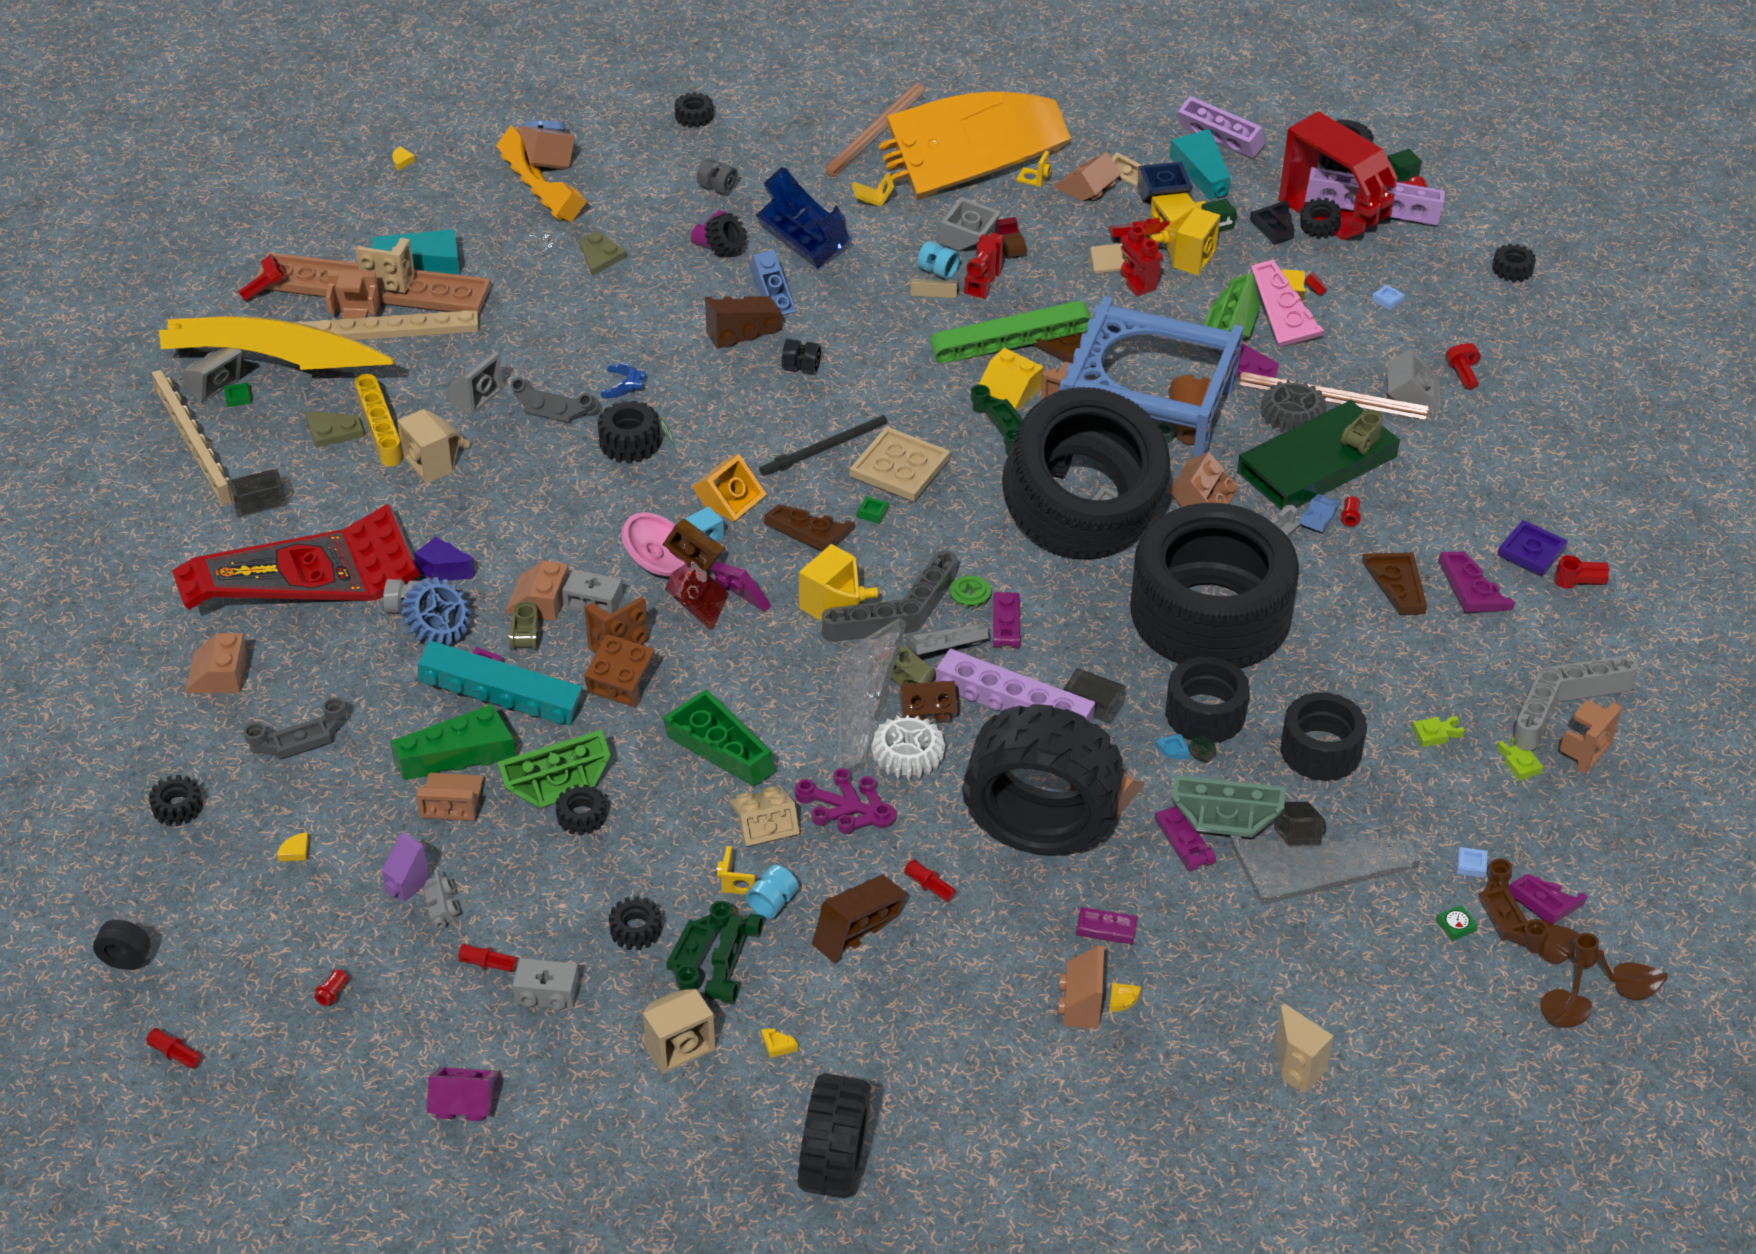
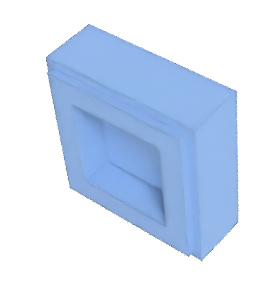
(1388, 297)
(1472, 862)

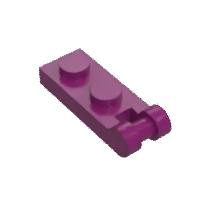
(1006, 619)
(1184, 839)

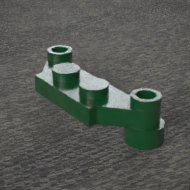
(999, 411)
(694, 944)
(726, 954)

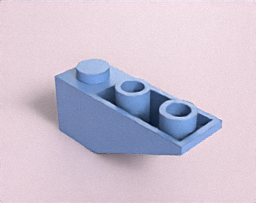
(771, 281)

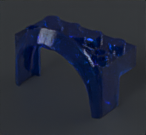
(814, 233)

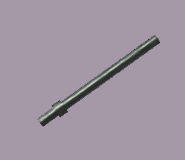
(784, 461)

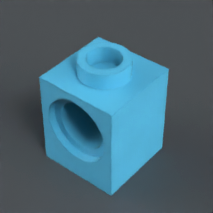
(708, 522)

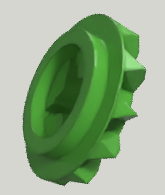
(976, 585)

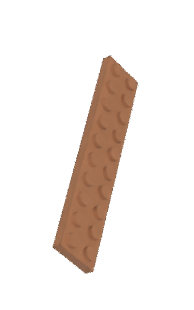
(426, 290)

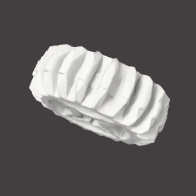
(907, 752)

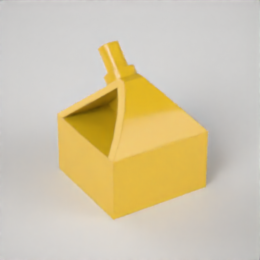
(1191, 239)
(831, 582)

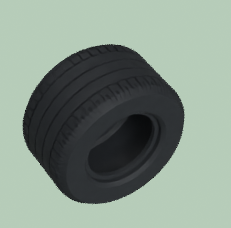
(1104, 429)
(1223, 548)

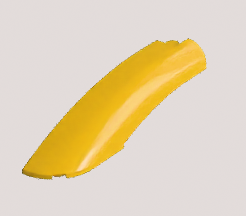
(279, 338)

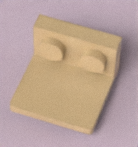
(392, 268)
(765, 815)

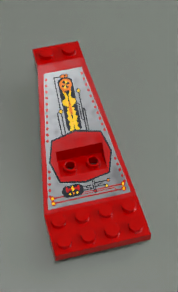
(319, 566)

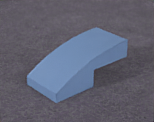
(1320, 512)

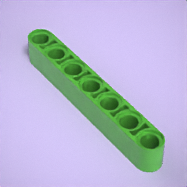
(1010, 332)

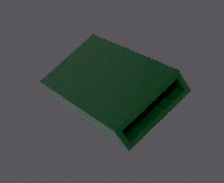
(1312, 459)

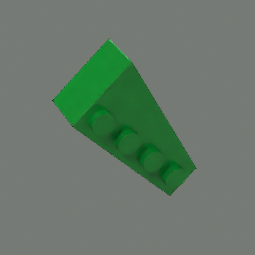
(719, 737)
(453, 744)

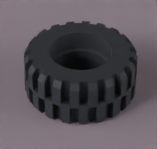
(834, 1135)

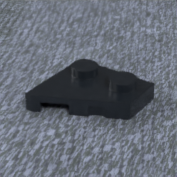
(1274, 221)

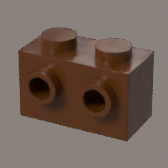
(693, 544)
(929, 700)

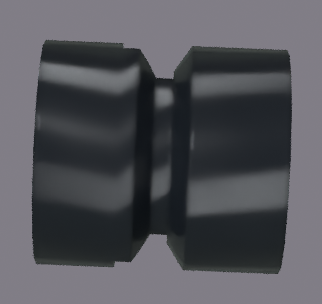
(793, 356)

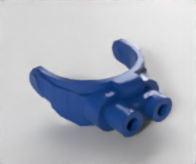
(634, 380)

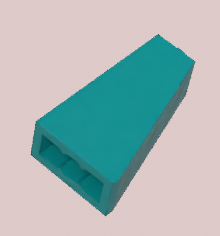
(1202, 162)
(430, 250)

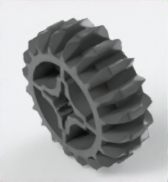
(1291, 404)

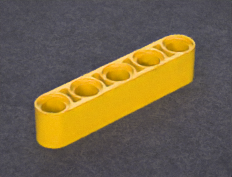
(378, 420)

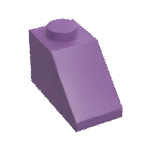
(405, 868)

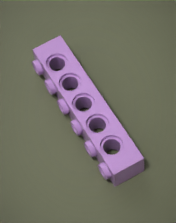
(1406, 194)
(1004, 688)

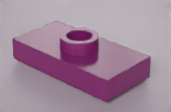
(1106, 925)

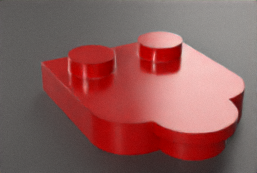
(1151, 225)

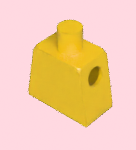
(1172, 206)

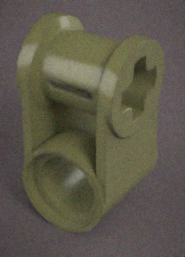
(1363, 431)
(524, 626)
(911, 668)

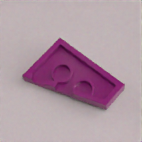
(1471, 586)

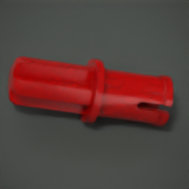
(929, 880)
(486, 958)
(173, 1048)

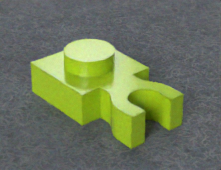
(1435, 732)
(1520, 762)

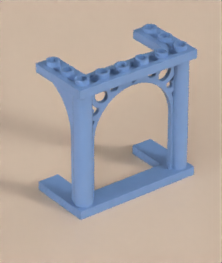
(1114, 323)

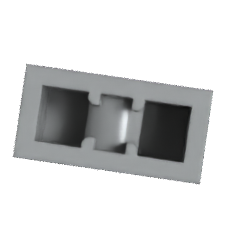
(587, 588)
(545, 983)

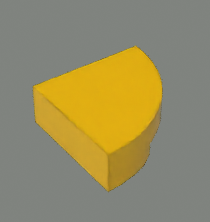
(402, 158)
(294, 848)
(1122, 996)
(778, 1043)

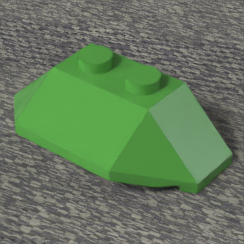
(1235, 306)
(548, 771)

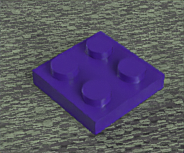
(1532, 547)

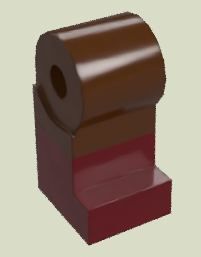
(1013, 241)

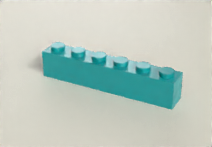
(499, 683)

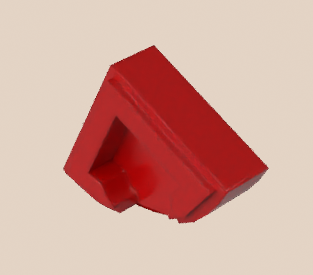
(1315, 283)

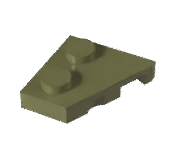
(600, 252)
(333, 428)

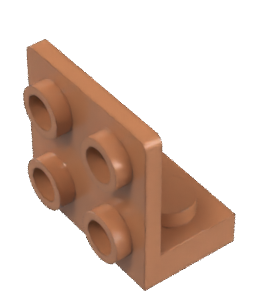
(449, 796)

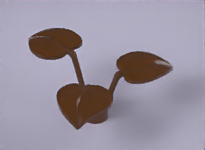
(1569, 1010)

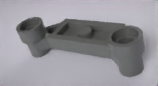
(552, 405)
(297, 737)

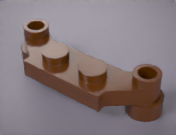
(1506, 912)

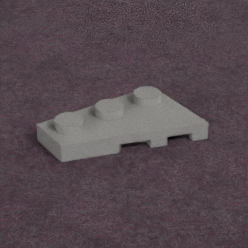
(946, 638)

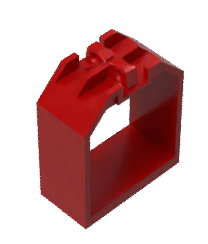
(1364, 159)

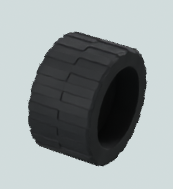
(1213, 678)
(1319, 758)

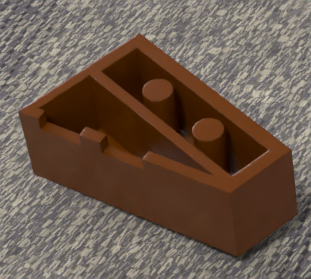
(740, 319)
(855, 913)

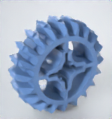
(433, 593)

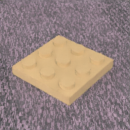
(900, 463)

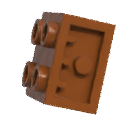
(626, 623)
(618, 670)

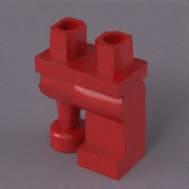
(1142, 261)
(985, 265)

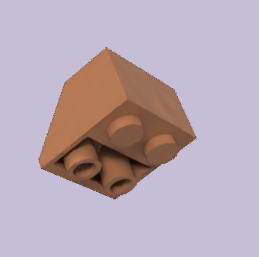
(1203, 482)

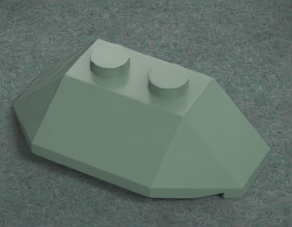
(1227, 805)

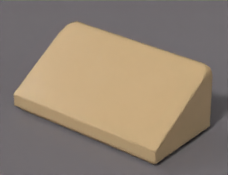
(1127, 168)
(1106, 258)
(934, 288)

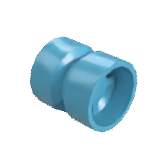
(939, 260)
(772, 891)

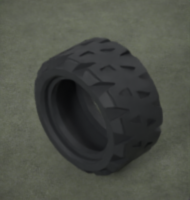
(1048, 742)

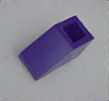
(444, 561)

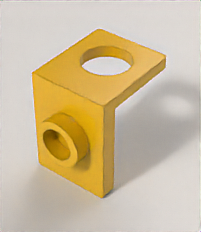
(1042, 173)
(873, 196)
(1296, 281)
(727, 877)

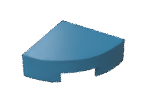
(1173, 746)

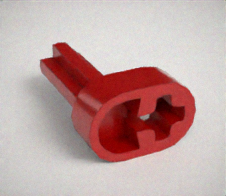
(272, 273)
(1461, 359)

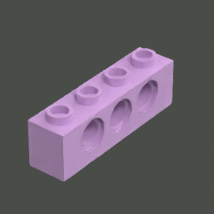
(1226, 128)

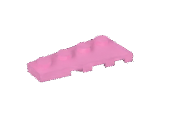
(1283, 306)

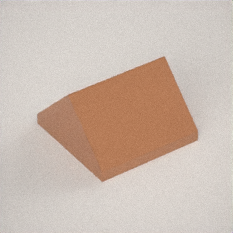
(547, 147)

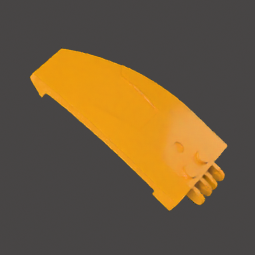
(970, 137)

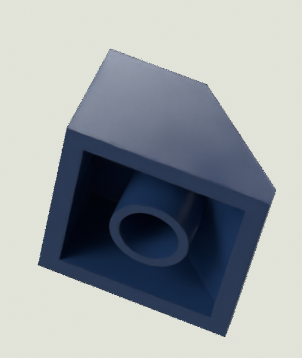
(1162, 180)

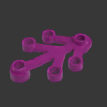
(876, 813)

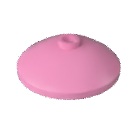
(643, 541)

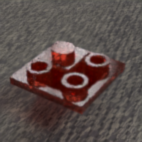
(697, 593)

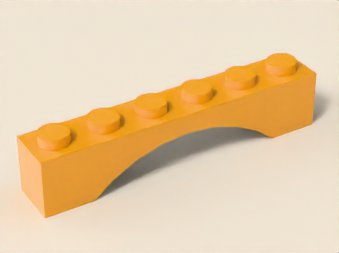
(558, 196)

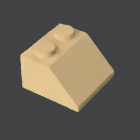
(1301, 1049)

